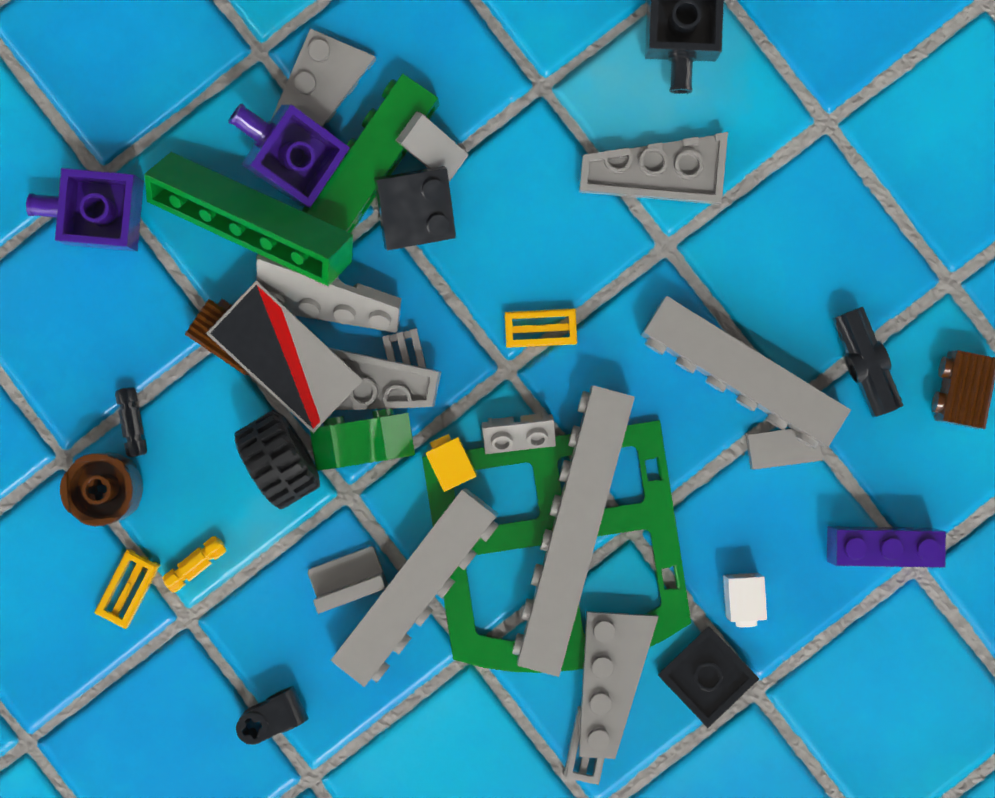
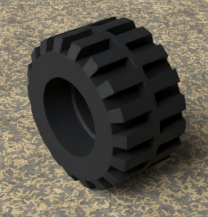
(277, 459)

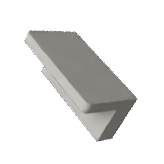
(347, 579)

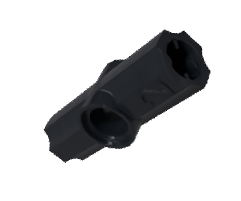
(867, 362)

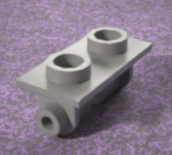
(530, 433)

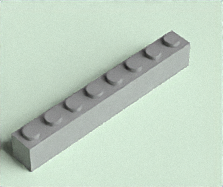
(574, 530)

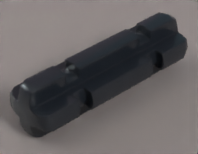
(131, 422)

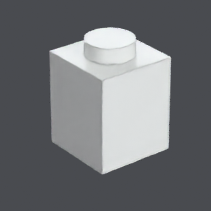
(745, 598)

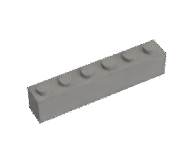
(745, 373)
(415, 586)

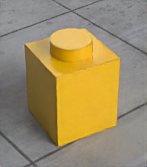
(450, 462)

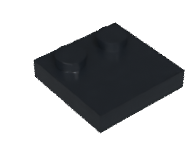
(415, 208)
(708, 676)

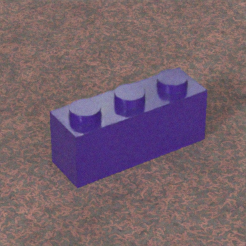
(886, 546)

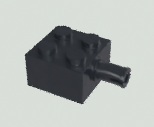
(683, 34)

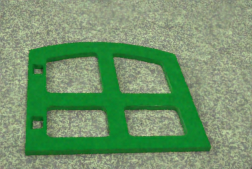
(651, 514)

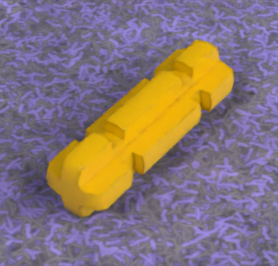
(194, 564)

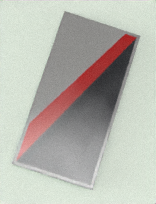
(284, 356)

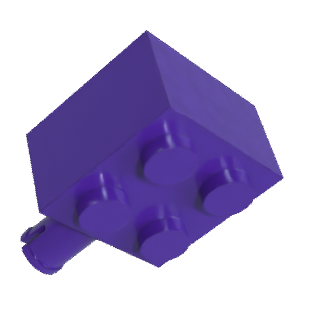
(290, 151)
(93, 209)

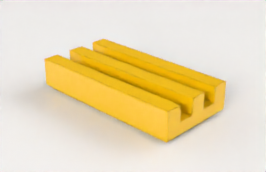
(571, 327)
(141, 562)

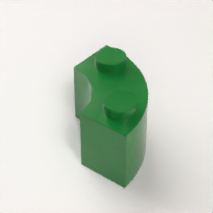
(362, 441)

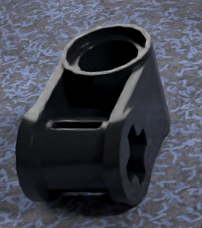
(276, 713)

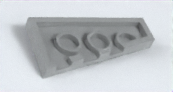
(324, 76)
(664, 171)
(333, 303)
(388, 383)
(611, 672)

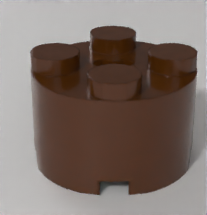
(97, 508)

